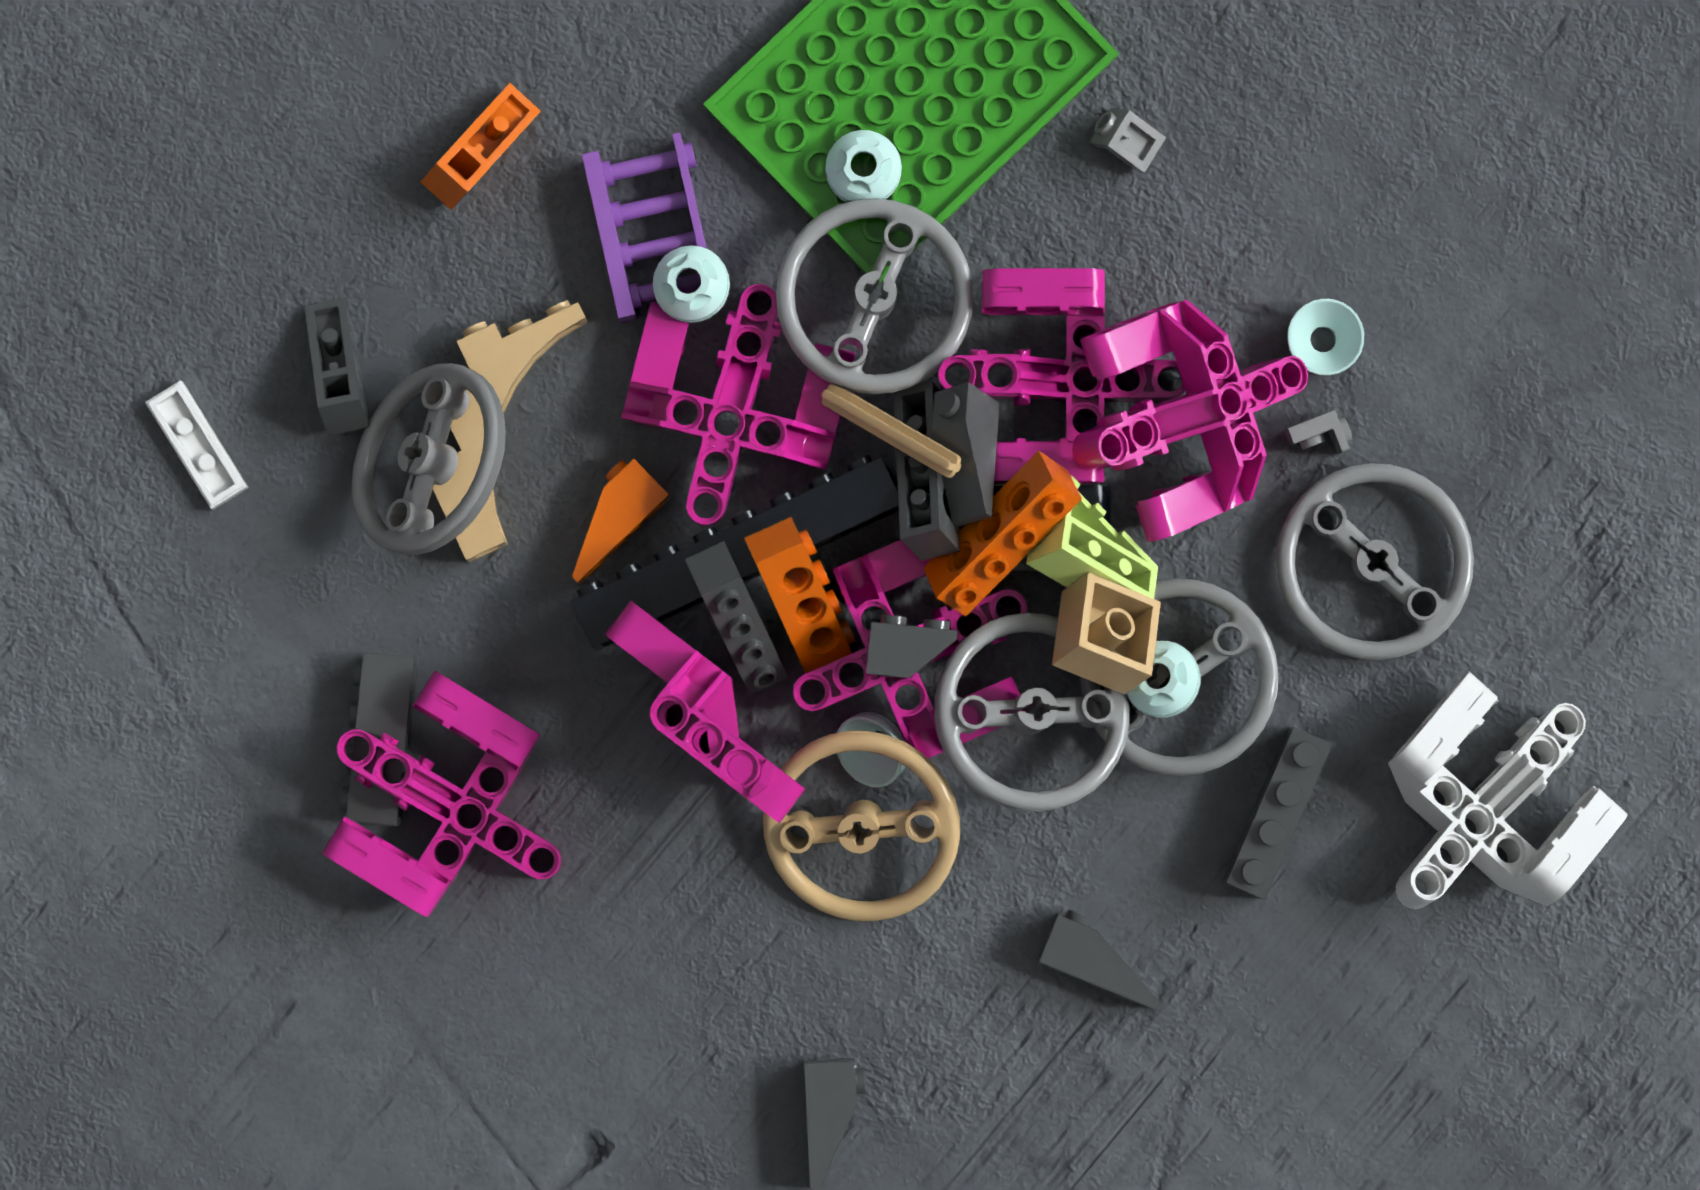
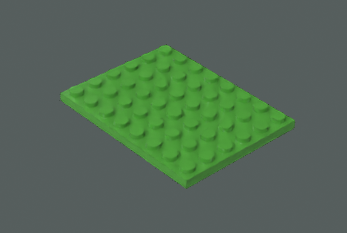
(938, 78)

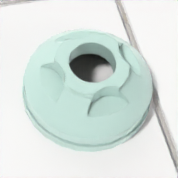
(846, 183)
(706, 299)
(1340, 321)
(1181, 688)
(869, 767)

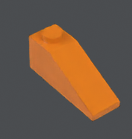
(480, 146)
(621, 510)

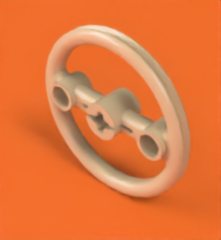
(880, 824)

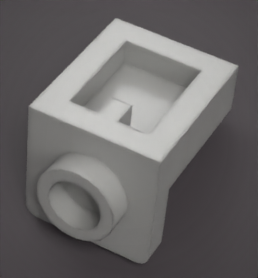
(1127, 138)
(1311, 432)

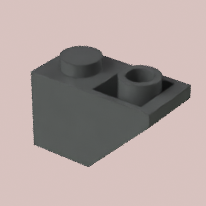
(906, 649)

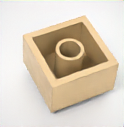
(1106, 633)

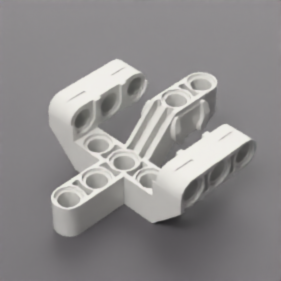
(1531, 873)

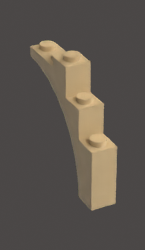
(503, 364)

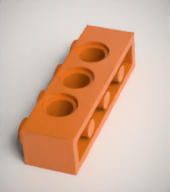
(993, 546)
(799, 594)

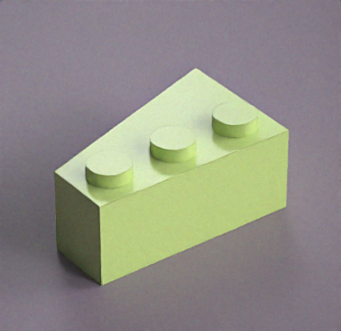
(1090, 544)

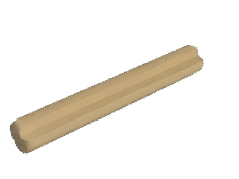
(891, 430)

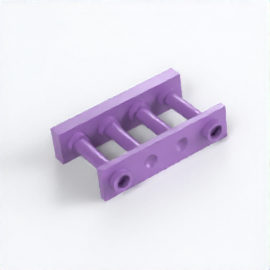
(611, 215)

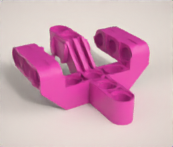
(1052, 291)
(654, 399)
(1216, 406)
(864, 587)
(707, 707)
(426, 881)

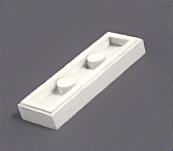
(196, 445)

